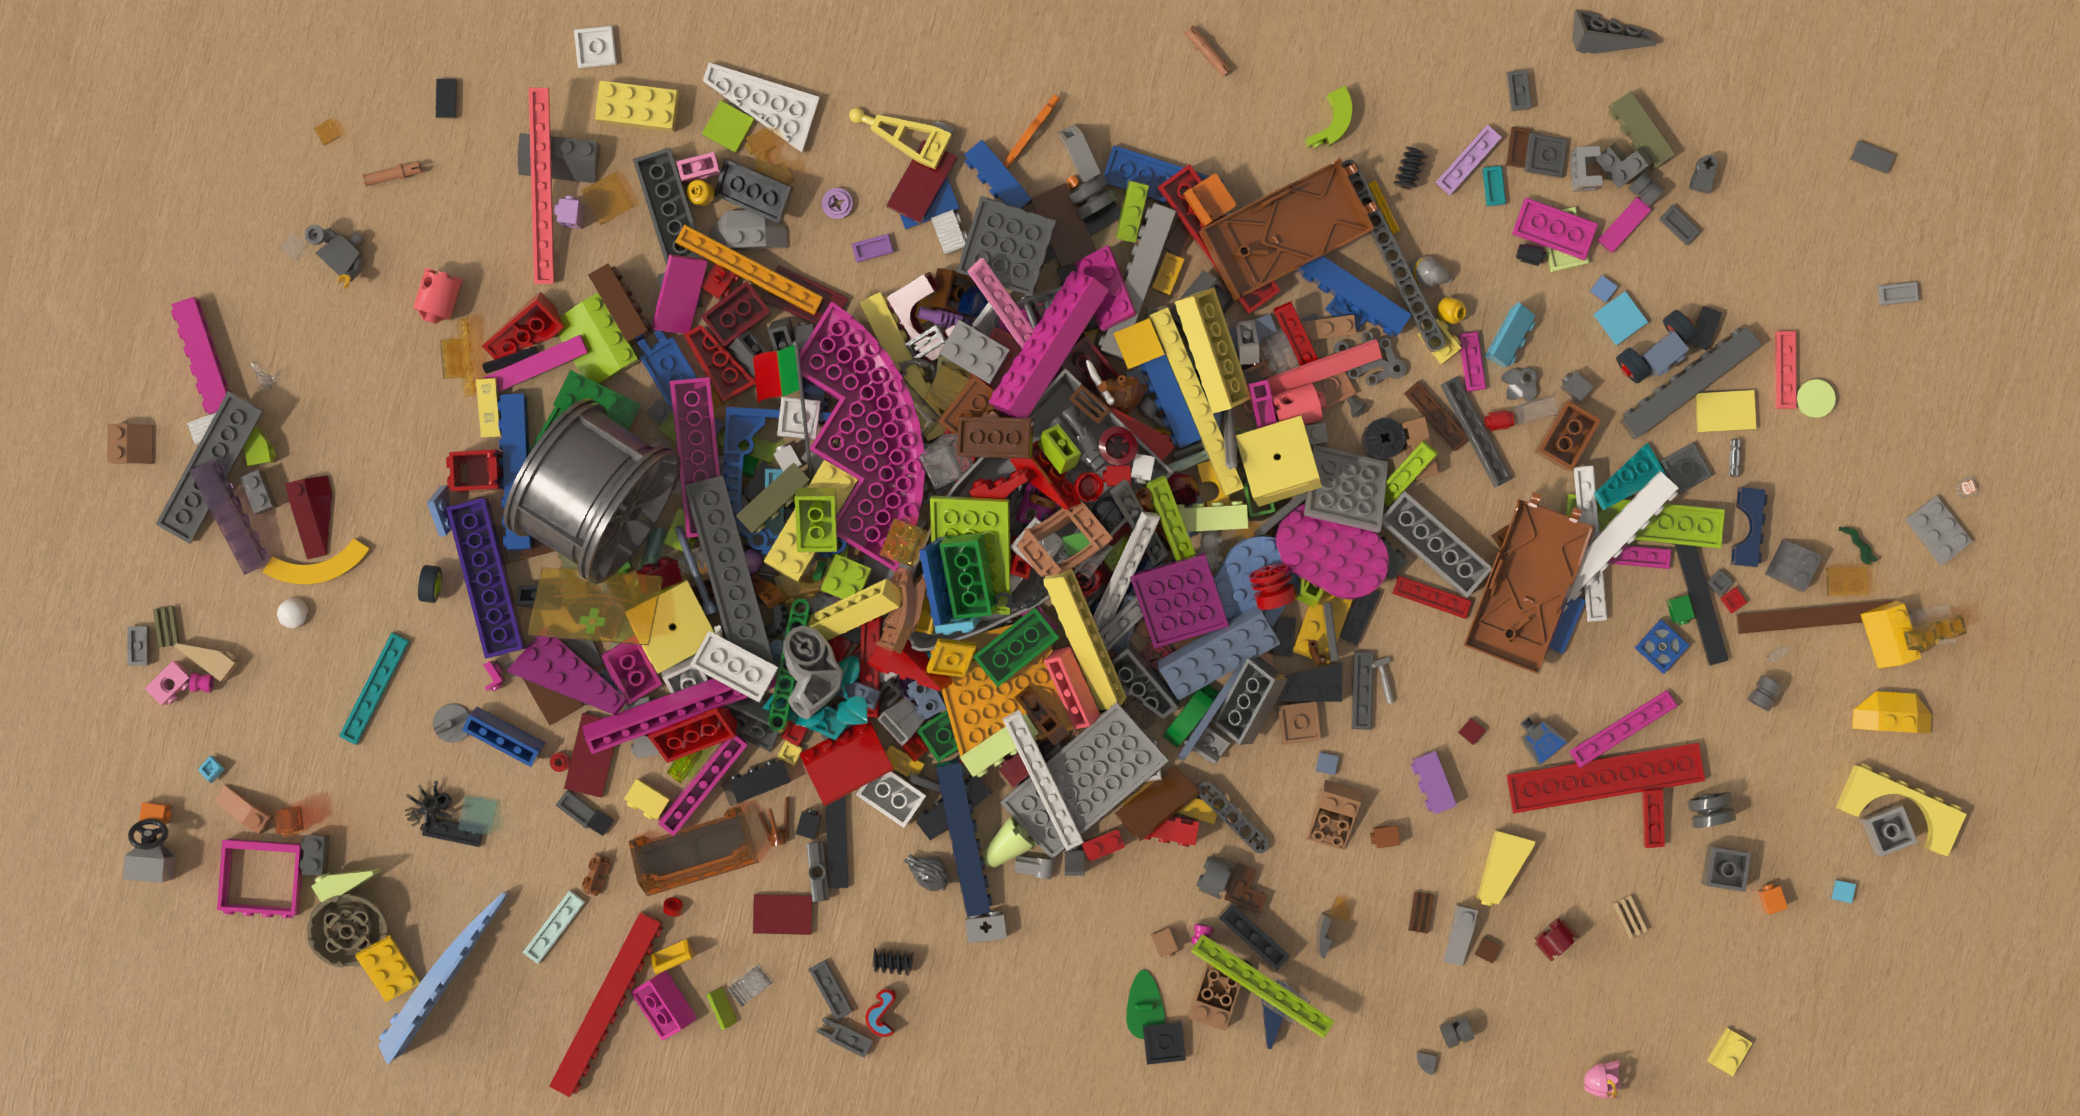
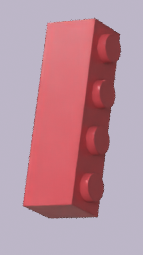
(1072, 687)

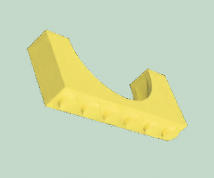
(1941, 820)

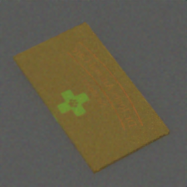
(604, 612)

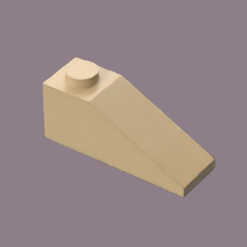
(216, 662)

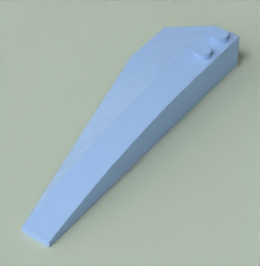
(433, 985)

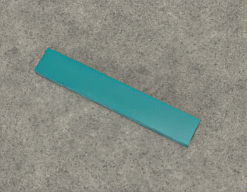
(374, 688)

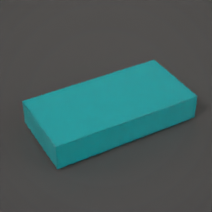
(1493, 186)

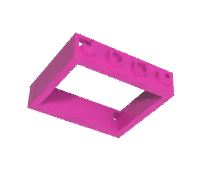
(246, 909)

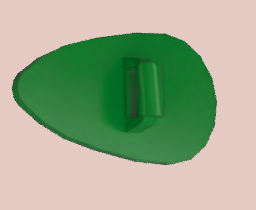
(1143, 1004)

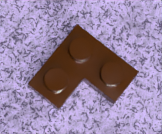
(1240, 892)

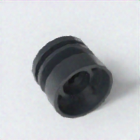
(1372, 442)

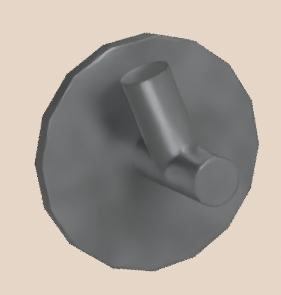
(449, 723)

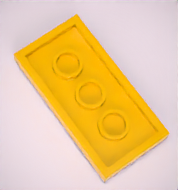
(1314, 627)

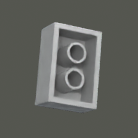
(975, 351)

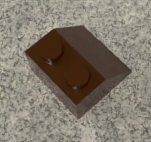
(951, 289)

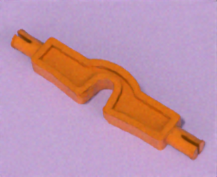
(1034, 126)

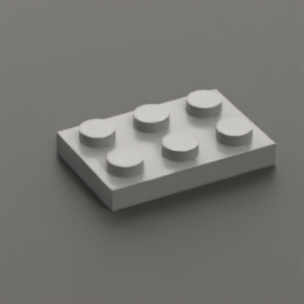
(1938, 530)

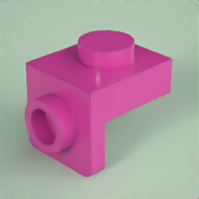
(494, 671)

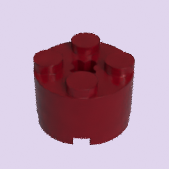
(1556, 939)

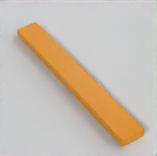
(749, 269)

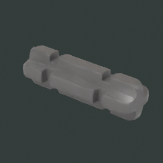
(1735, 457)

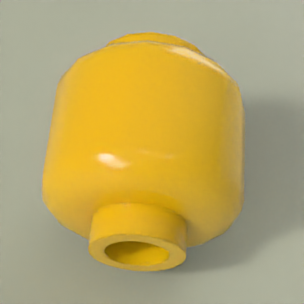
(700, 192)
(1451, 310)

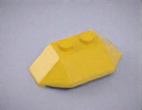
(1892, 713)

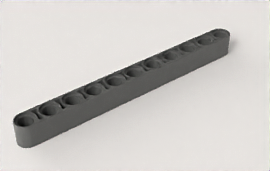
(1399, 263)

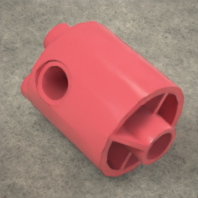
(437, 296)
(1299, 401)

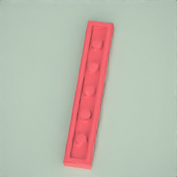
(1325, 367)

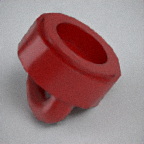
(673, 907)

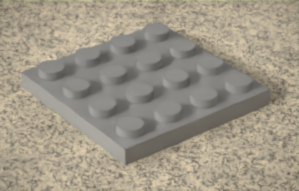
(1350, 489)

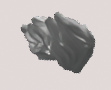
(928, 872)

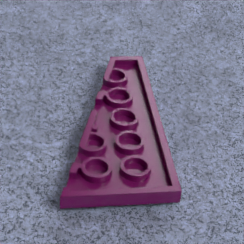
(558, 668)

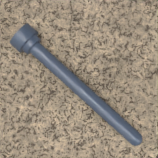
(708, 606)

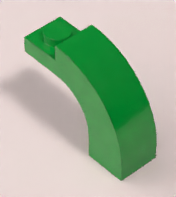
(1190, 715)

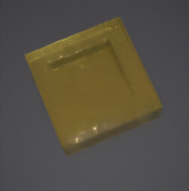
(327, 132)

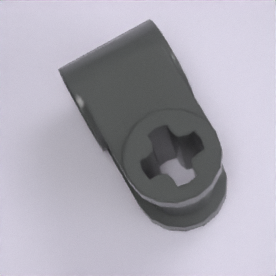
(1703, 177)

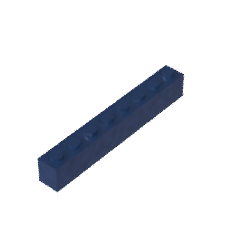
(962, 837)

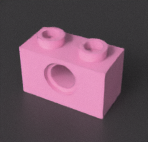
(698, 167)
(159, 686)

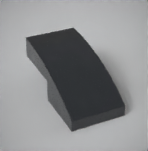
(1706, 327)

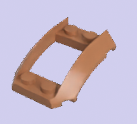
(1083, 520)
(896, 638)

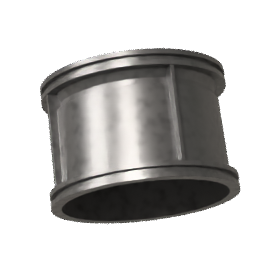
(591, 490)

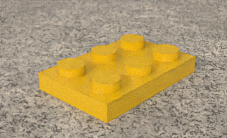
(388, 968)

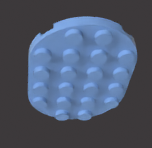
(1233, 575)

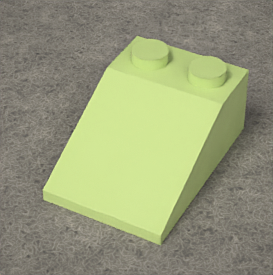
(341, 882)

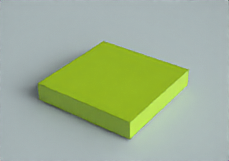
(728, 126)

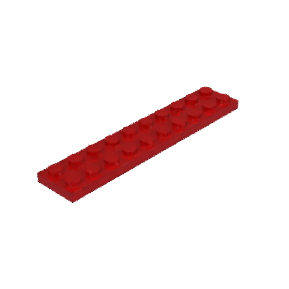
(1605, 778)

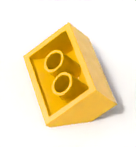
(1886, 635)

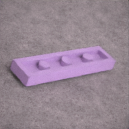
(1468, 160)

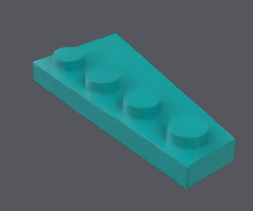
(1629, 477)
(830, 725)

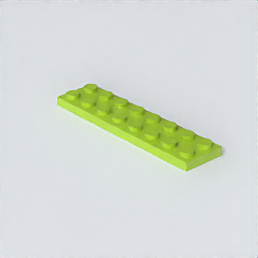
(1672, 525)

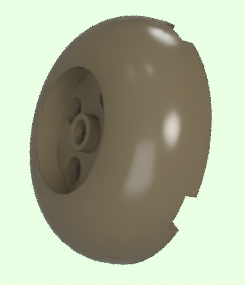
(330, 944)

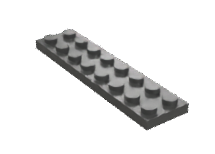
(225, 442)

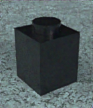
(808, 824)

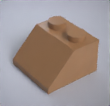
(129, 444)

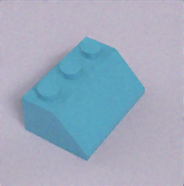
(1510, 335)

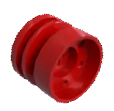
(1272, 586)

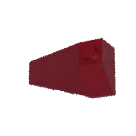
(311, 508)

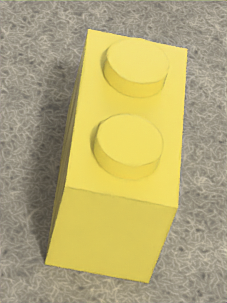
(647, 799)

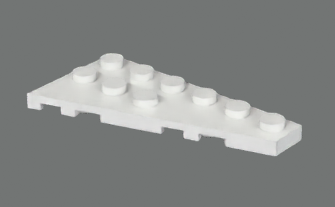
(775, 106)

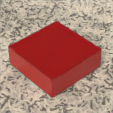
(1733, 600)

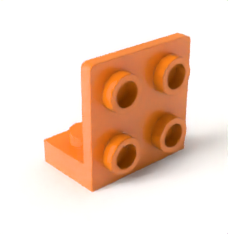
(1209, 199)

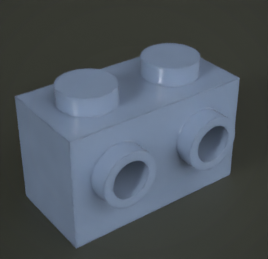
(928, 700)

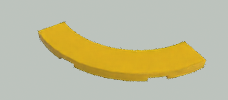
(319, 572)

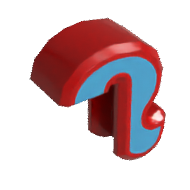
(877, 1010)

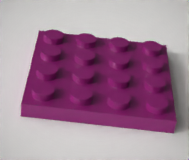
(1179, 600)

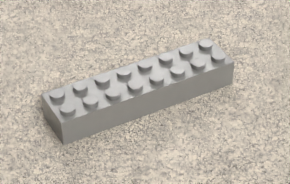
(1141, 270)

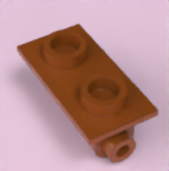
(592, 882)

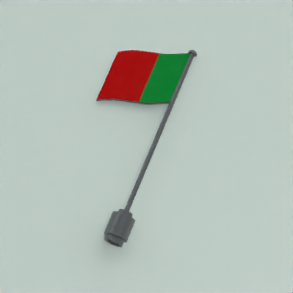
(779, 375)

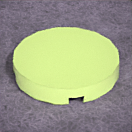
(1815, 398)

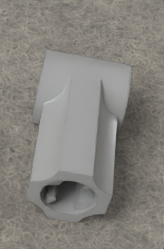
(1038, 866)

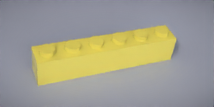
(856, 609)

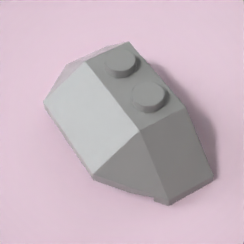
(748, 231)

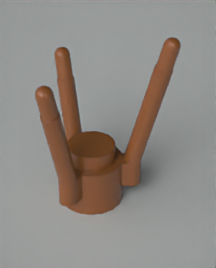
(776, 835)

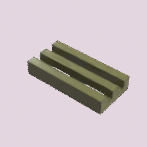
(156, 612)

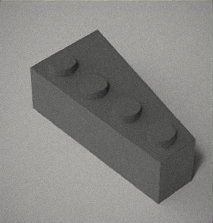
(1143, 681)

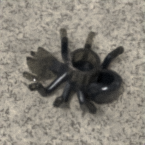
(431, 805)

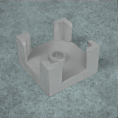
(1578, 161)

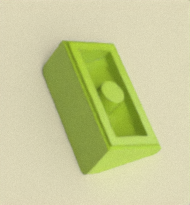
(721, 1008)

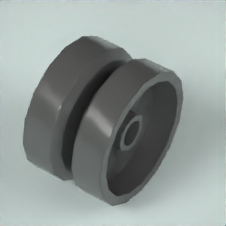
(1092, 196)
(1712, 809)

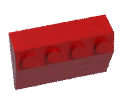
(846, 763)

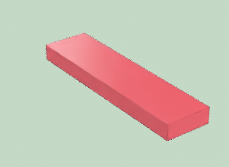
(1785, 370)

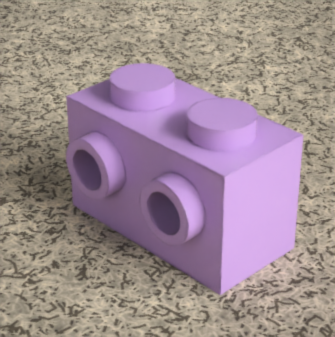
(570, 212)

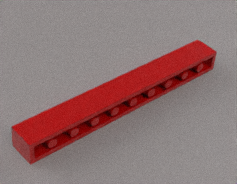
(606, 1003)

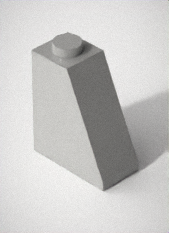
(1079, 153)

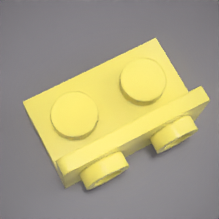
(1451, 344)

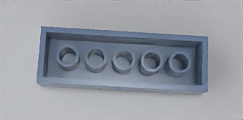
(1218, 653)

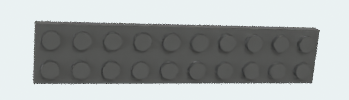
(728, 566)

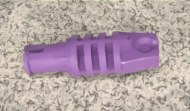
(941, 317)

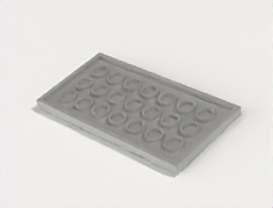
(1091, 774)

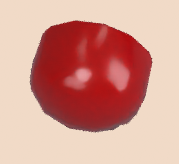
(1089, 486)

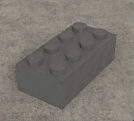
(1250, 700)

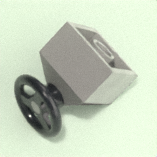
(150, 858)

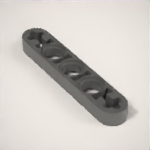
(1241, 819)

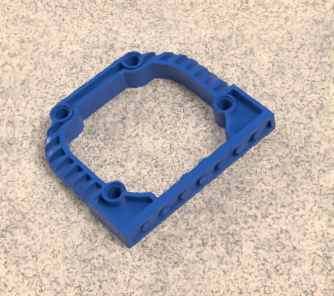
(741, 426)

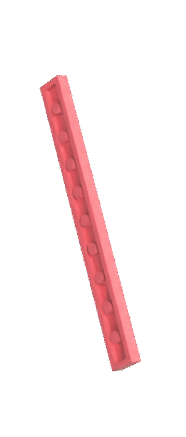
(541, 185)

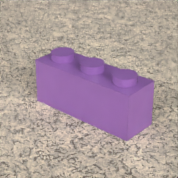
(1433, 782)

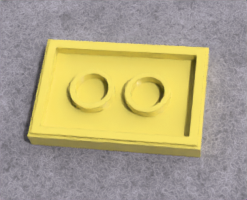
(1725, 411)

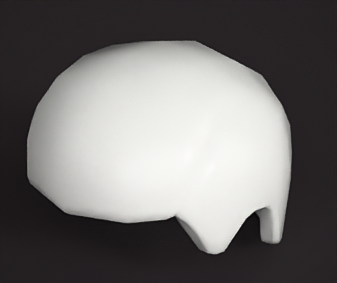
(292, 613)

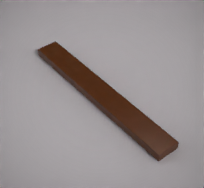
(1804, 617)

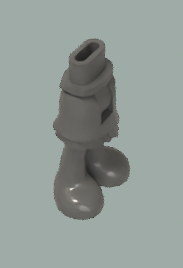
(1085, 441)

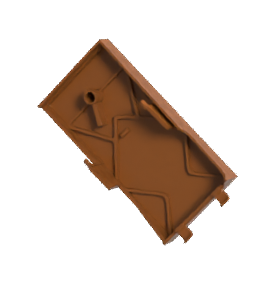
(1287, 229)
(1529, 585)

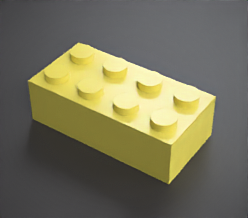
(637, 106)

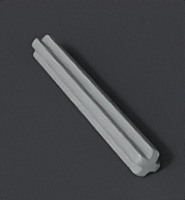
(1229, 438)

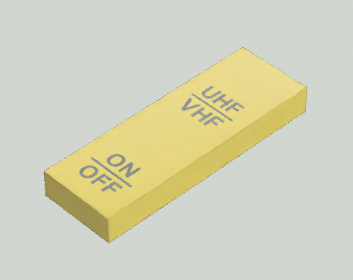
(488, 407)

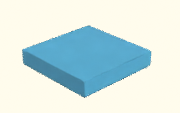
(1620, 318)

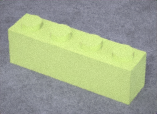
(1215, 517)
(993, 750)

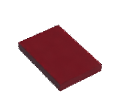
(782, 914)

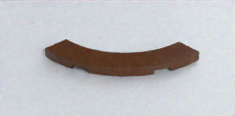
(764, 590)

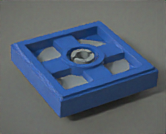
(1661, 646)

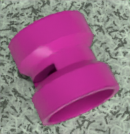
(204, 683)
(1201, 929)

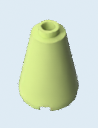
(1008, 844)

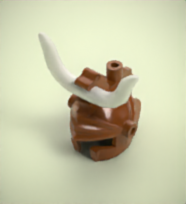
(1120, 393)

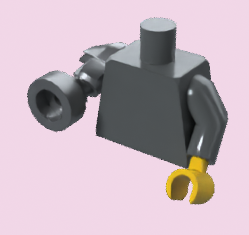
(338, 252)

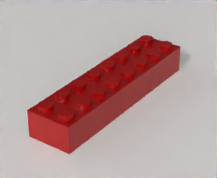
(1172, 192)

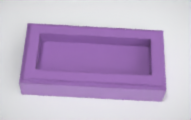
(872, 248)

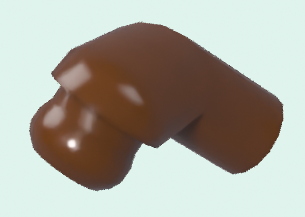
(1314, 652)

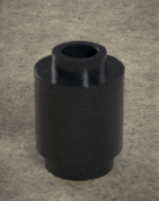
(1530, 254)

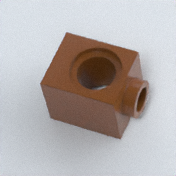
(1385, 836)

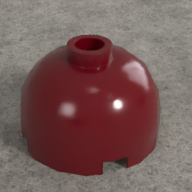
(1183, 488)

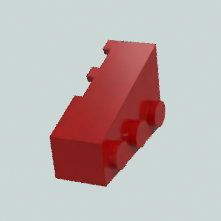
(1177, 830)

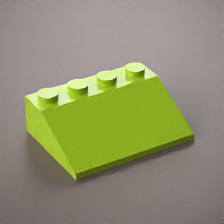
(606, 345)

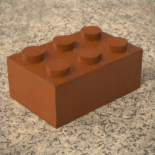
(1567, 436)

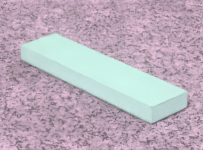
(554, 926)

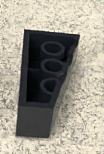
(1314, 685)

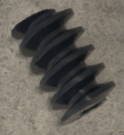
(1410, 168)
(892, 962)

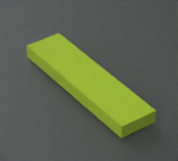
(1408, 471)

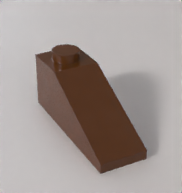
(1041, 715)

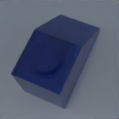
(972, 302)

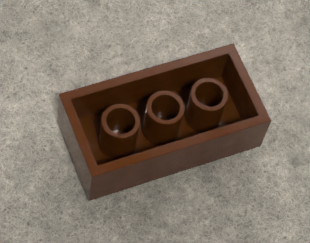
(620, 304)

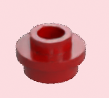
(563, 757)

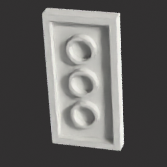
(734, 666)

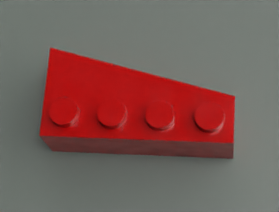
(724, 372)

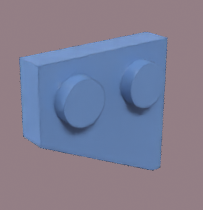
(437, 506)

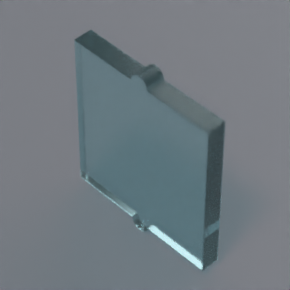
(477, 815)

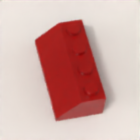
(694, 734)

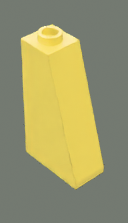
(1502, 865)

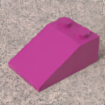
(631, 671)

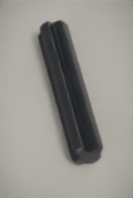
(508, 360)

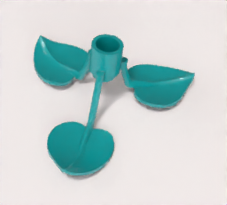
(851, 711)

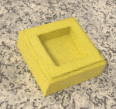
(790, 753)

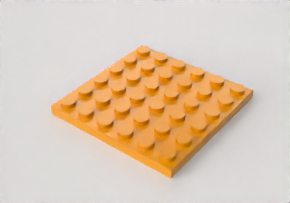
(979, 705)

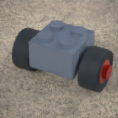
(1665, 352)

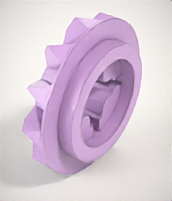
(828, 201)

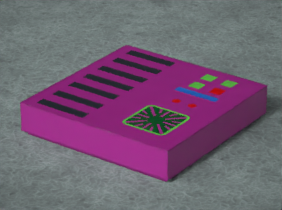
(1030, 510)

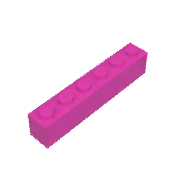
(202, 352)
(701, 784)

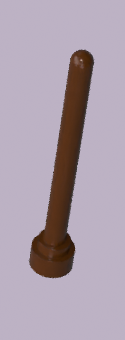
(1145, 498)

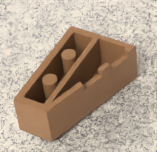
(1415, 433)

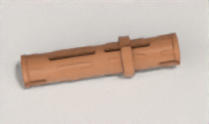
(1206, 49)
(400, 171)

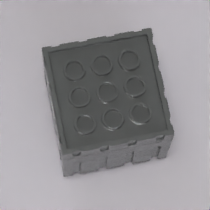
(1010, 242)

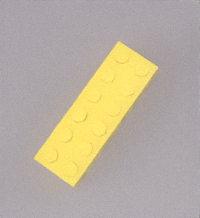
(1213, 350)
(784, 552)

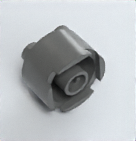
(1215, 877)

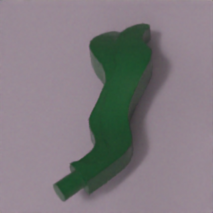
(1865, 549)

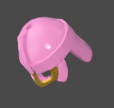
(1603, 1080)

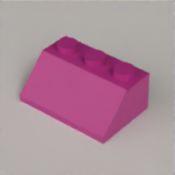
(664, 1005)

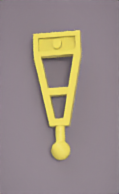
(933, 148)

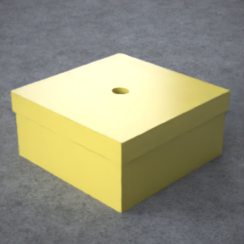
(1278, 461)
(677, 627)

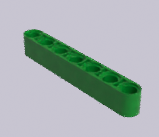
(783, 674)

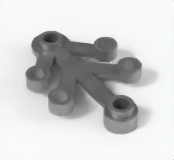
(1377, 363)

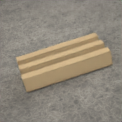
(1636, 932)

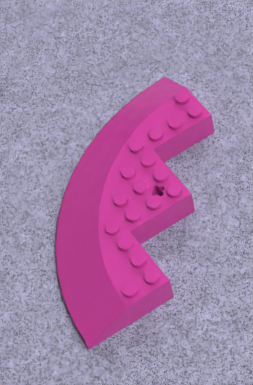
(875, 430)

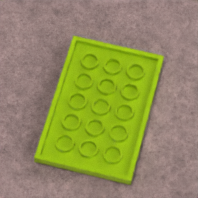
(979, 515)

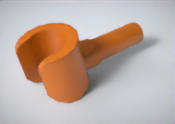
(1073, 182)

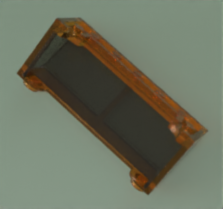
(693, 853)

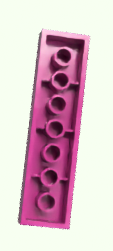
(1048, 345)
(694, 437)

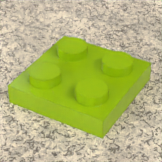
(845, 577)

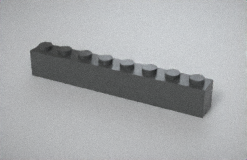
(1691, 382)

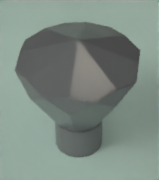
(1357, 408)

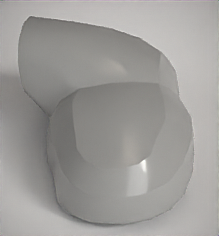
(815, 669)

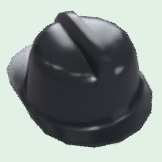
(1107, 511)

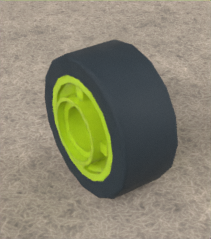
(429, 583)

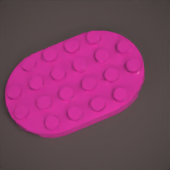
(1332, 555)

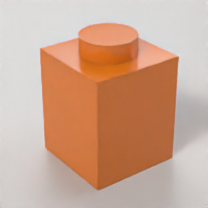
(157, 811)
(1772, 898)

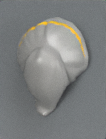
(1429, 272)

